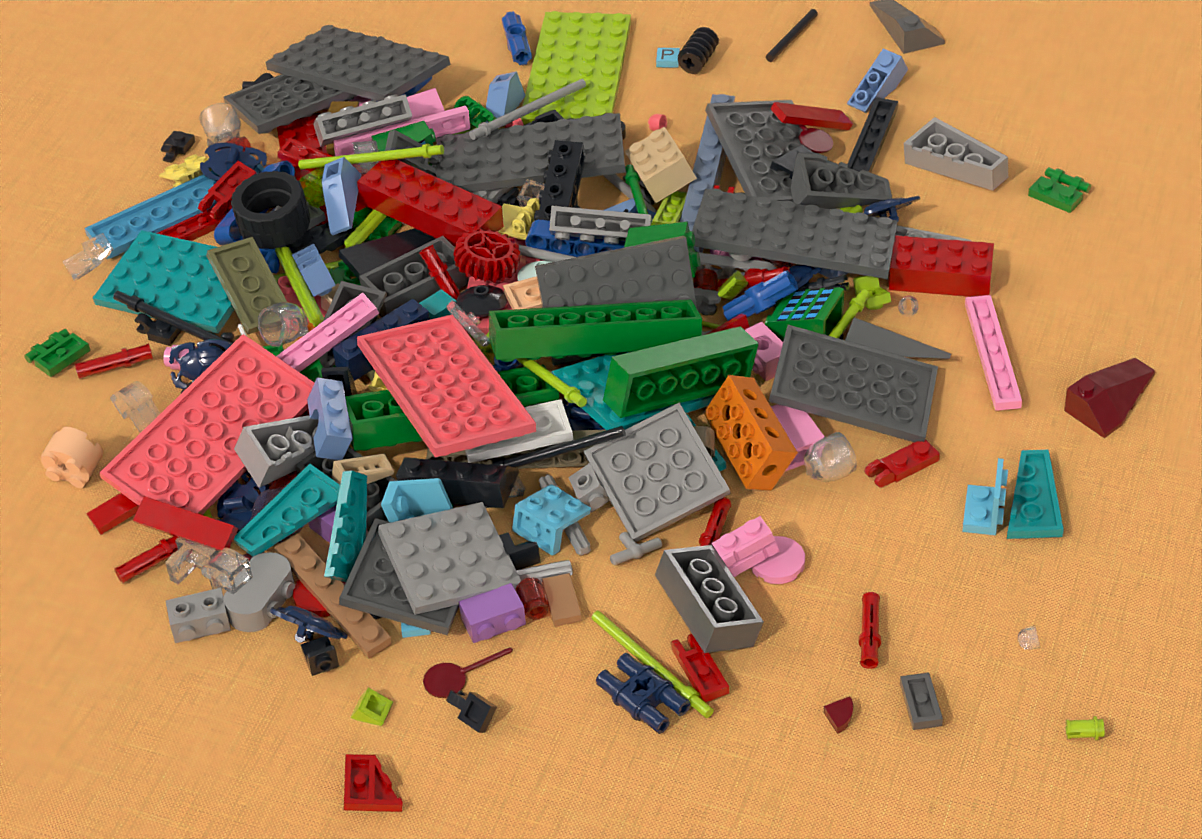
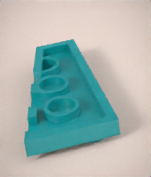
(1035, 500)
(292, 508)
(348, 526)

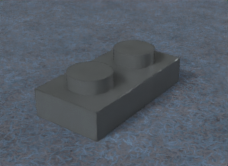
(921, 701)

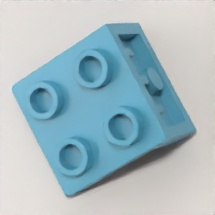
(414, 499)
(983, 504)
(545, 515)

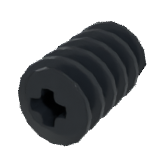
(698, 50)

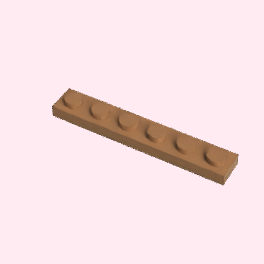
(310, 571)

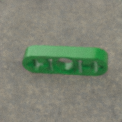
(474, 109)

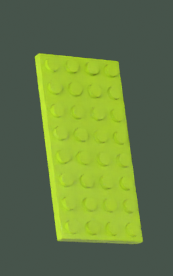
(576, 49)

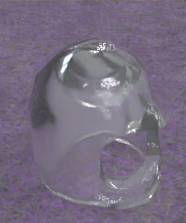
(220, 123)
(282, 323)
(830, 458)

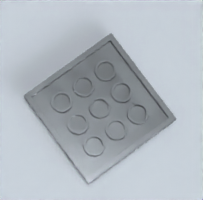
(657, 473)
(447, 556)

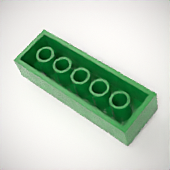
(677, 371)

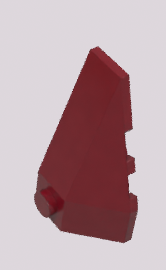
(1107, 395)

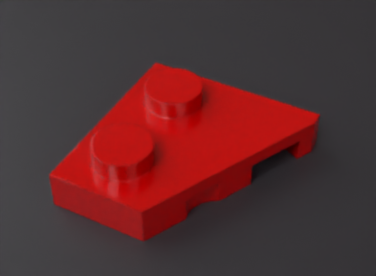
(368, 786)

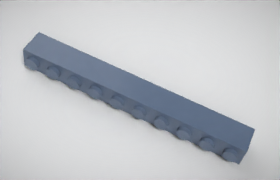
(707, 168)

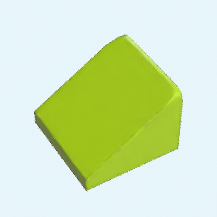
(732, 286)
(372, 708)

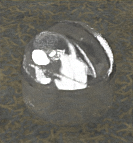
(902, 306)
(1028, 638)

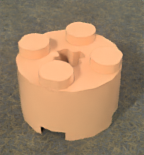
(71, 457)

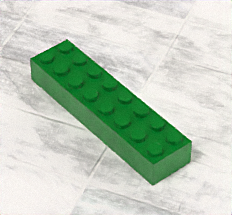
(591, 329)
(380, 421)

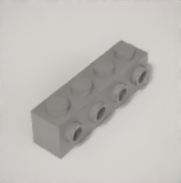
(362, 119)
(594, 224)

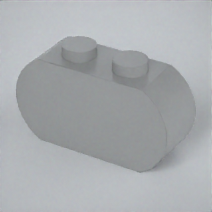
(270, 587)

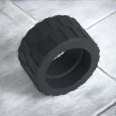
(269, 191)

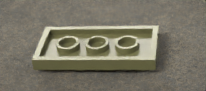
(245, 280)

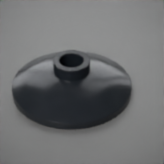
(482, 299)

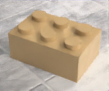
(660, 164)

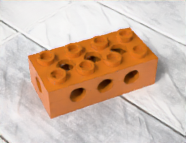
(750, 433)

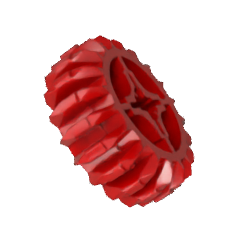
(487, 255)

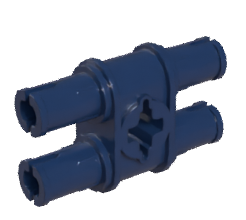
(643, 693)

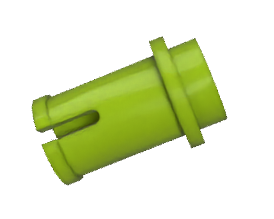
(1085, 728)

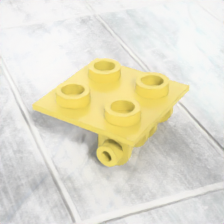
(186, 171)
(519, 219)

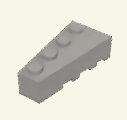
(955, 155)
(276, 447)

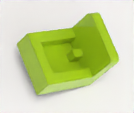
(878, 295)

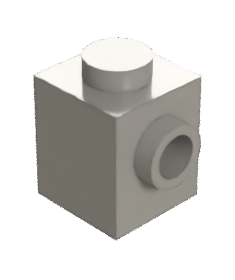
(590, 493)

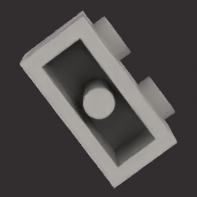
(198, 617)

